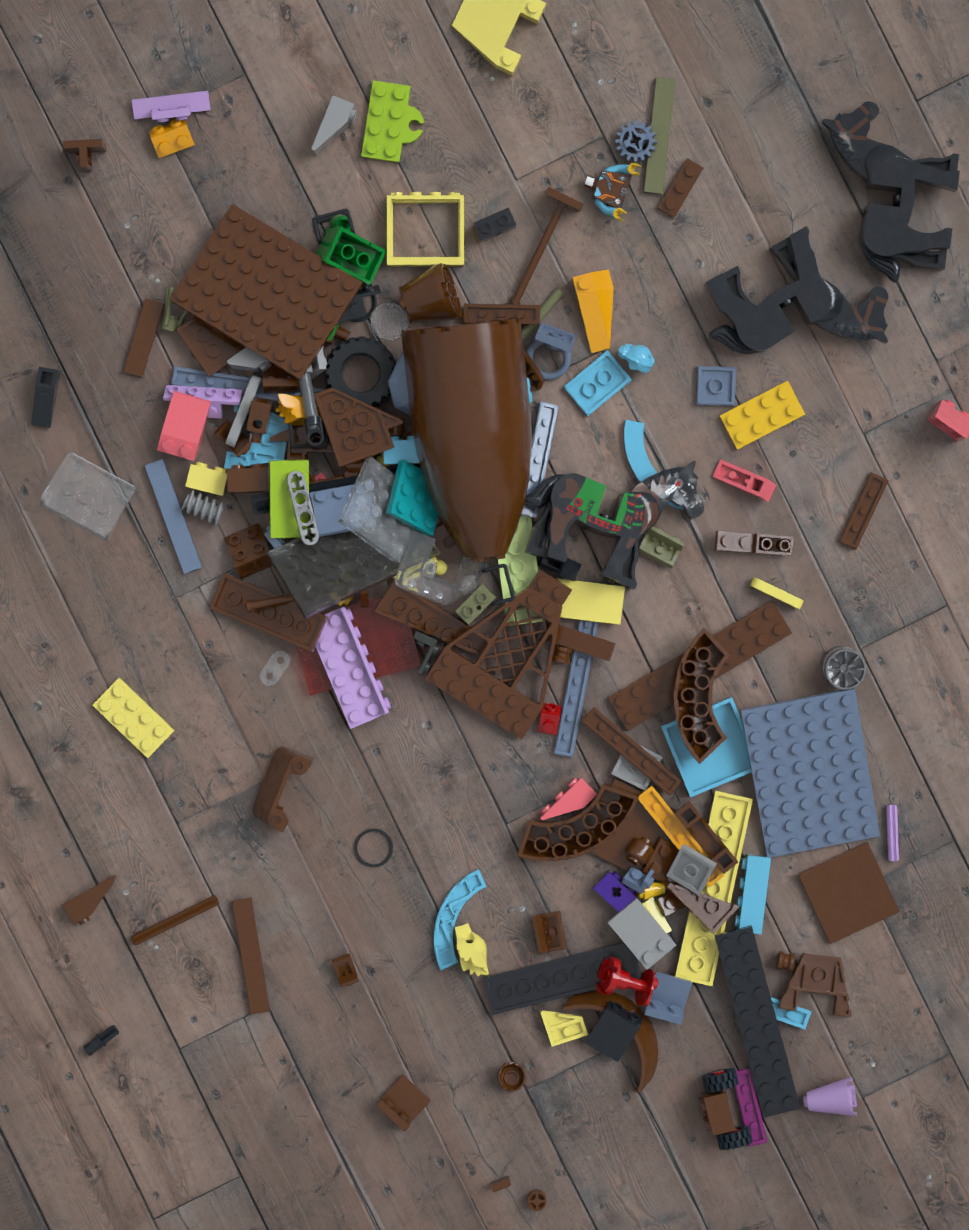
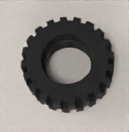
(361, 347)

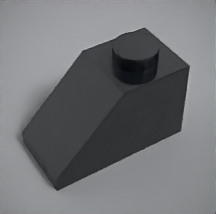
(567, 570)

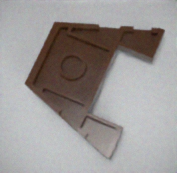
(817, 975)

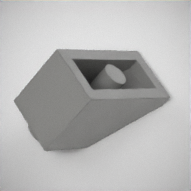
(248, 361)

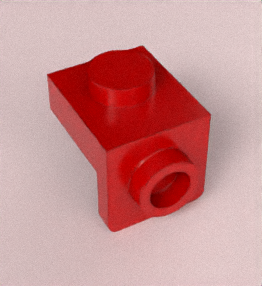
(549, 718)

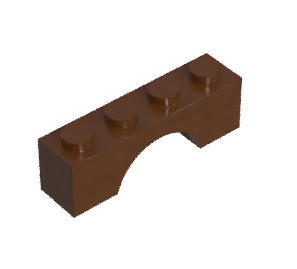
(706, 837)

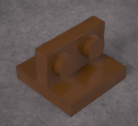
(83, 151)

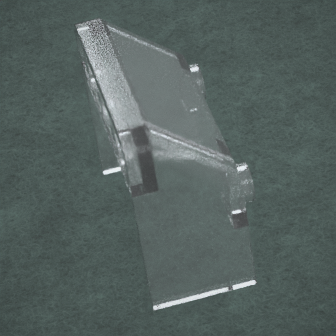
(418, 573)

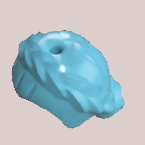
(637, 356)

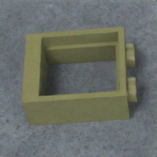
(468, 610)

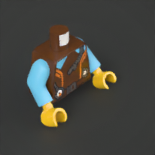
(612, 188)

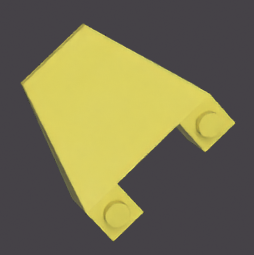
(490, 24)

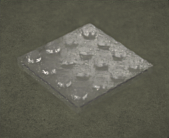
(367, 509)

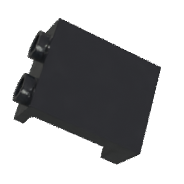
(614, 1031)

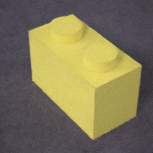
(207, 479)

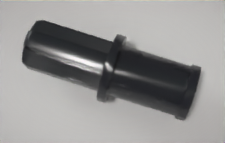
(101, 1040)

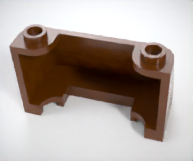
(282, 764)

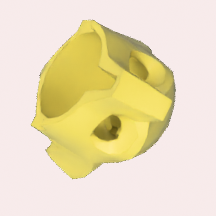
(473, 955)

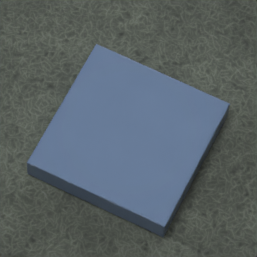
(716, 385)

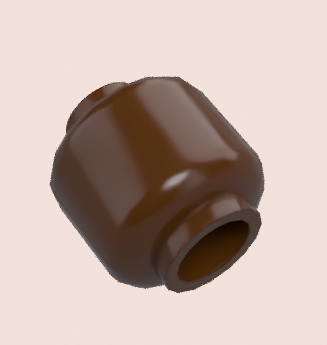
(639, 851)

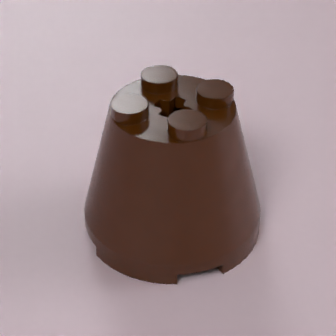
(431, 296)

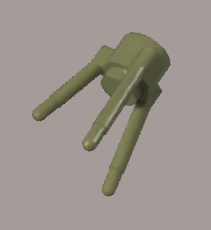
(169, 320)

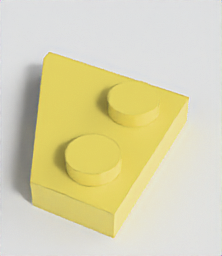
(563, 1026)

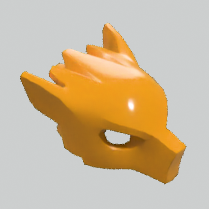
(292, 409)

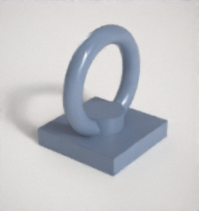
(556, 340)

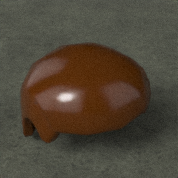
(511, 1077)

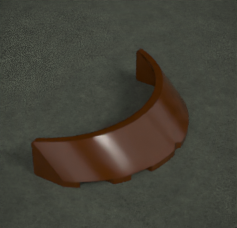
(644, 1038)

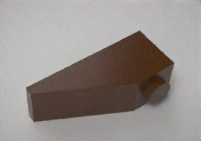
(85, 903)

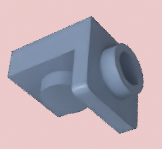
(638, 880)

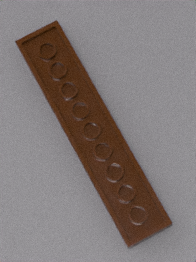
(740, 641)

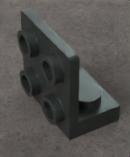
(424, 640)

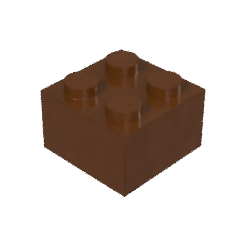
(247, 479)

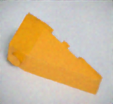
(595, 303)

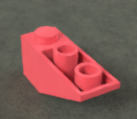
(573, 799)

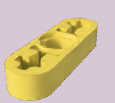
(776, 593)

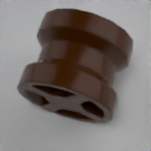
(562, 654)
(785, 961)
(538, 1202)

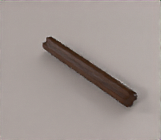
(175, 920)

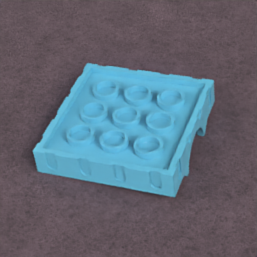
(724, 764)

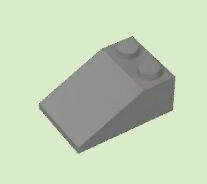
(335, 122)
(641, 933)

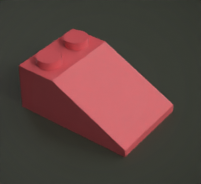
(950, 420)
(184, 426)

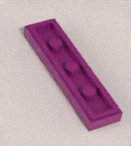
(749, 1106)

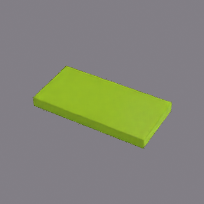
(281, 511)

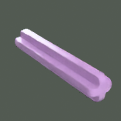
(892, 832)

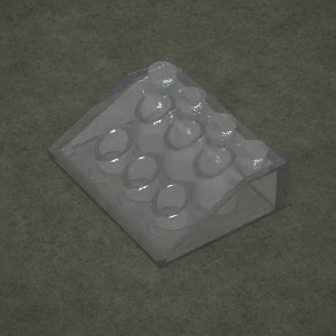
(87, 496)

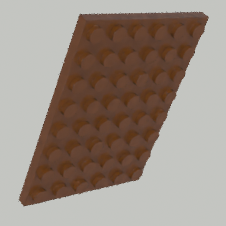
(266, 292)

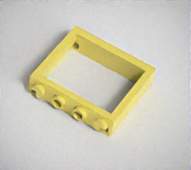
(418, 198)

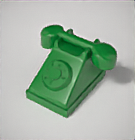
(349, 251)

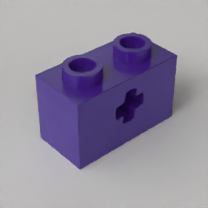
(604, 888)

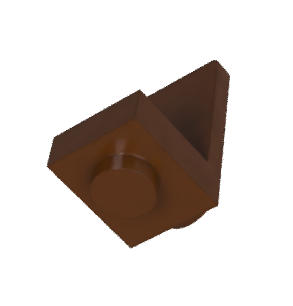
(242, 445)

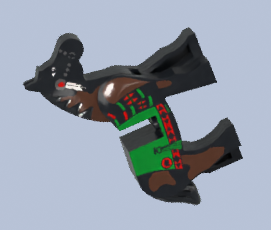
(577, 501)

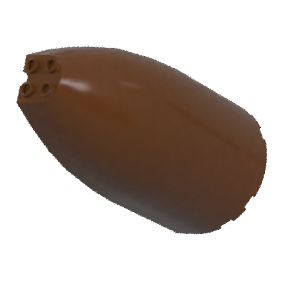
(472, 428)

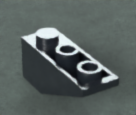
(45, 396)

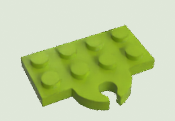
(389, 122)

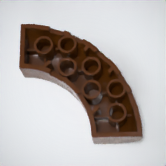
(694, 695)
(582, 832)

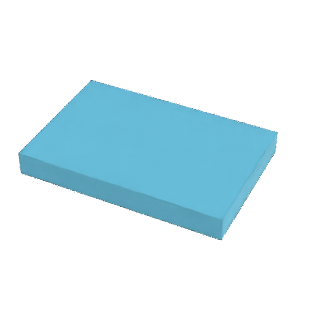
(597, 383)

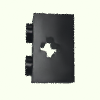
(494, 225)

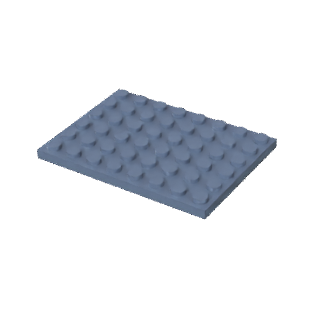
(810, 772)

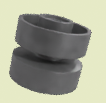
(843, 667)

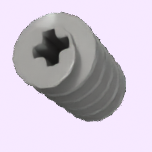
(203, 507)

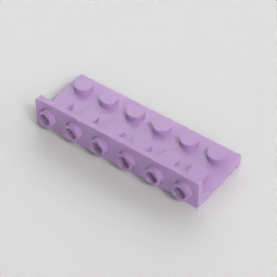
(350, 670)

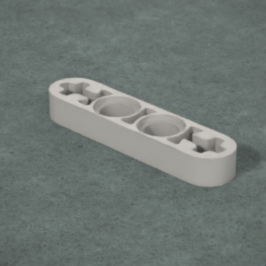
(243, 411)
(305, 507)

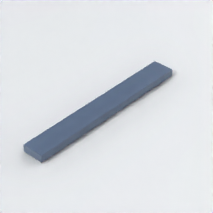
(199, 378)
(574, 696)

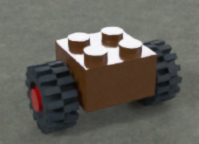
(718, 1112)

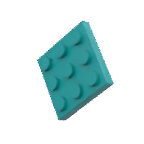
(410, 499)

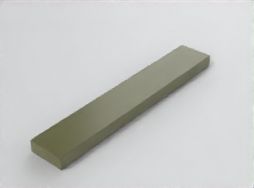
(661, 126)

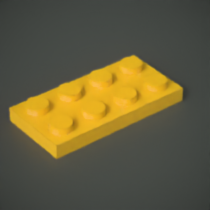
(762, 415)

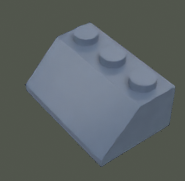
(327, 508)

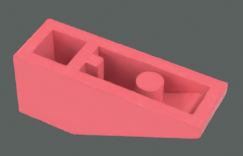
(744, 480)

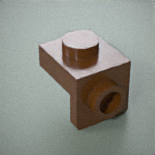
(345, 970)

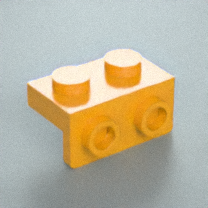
(171, 137)

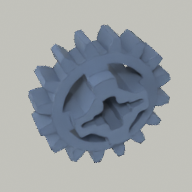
(629, 143)

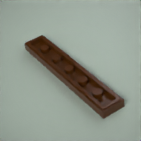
(631, 751)
(251, 955)

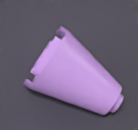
(833, 1098)

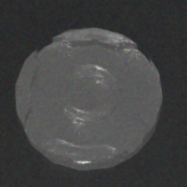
(388, 321)

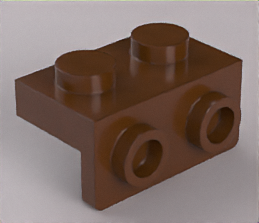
(549, 932)

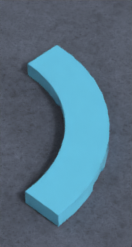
(636, 452)
(448, 914)

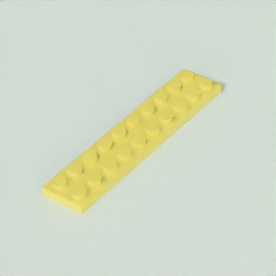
(699, 947)

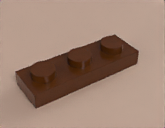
(680, 188)

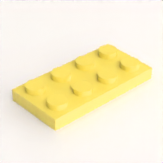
(133, 717)

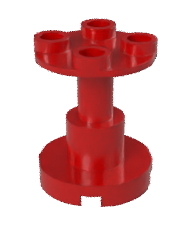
(613, 977)

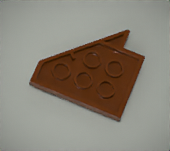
(354, 426)

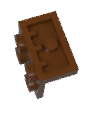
(279, 381)
(248, 550)
(403, 1102)

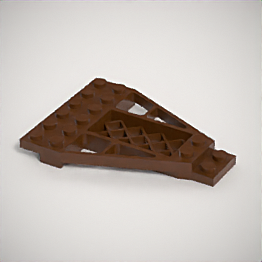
(486, 692)

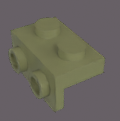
(661, 546)

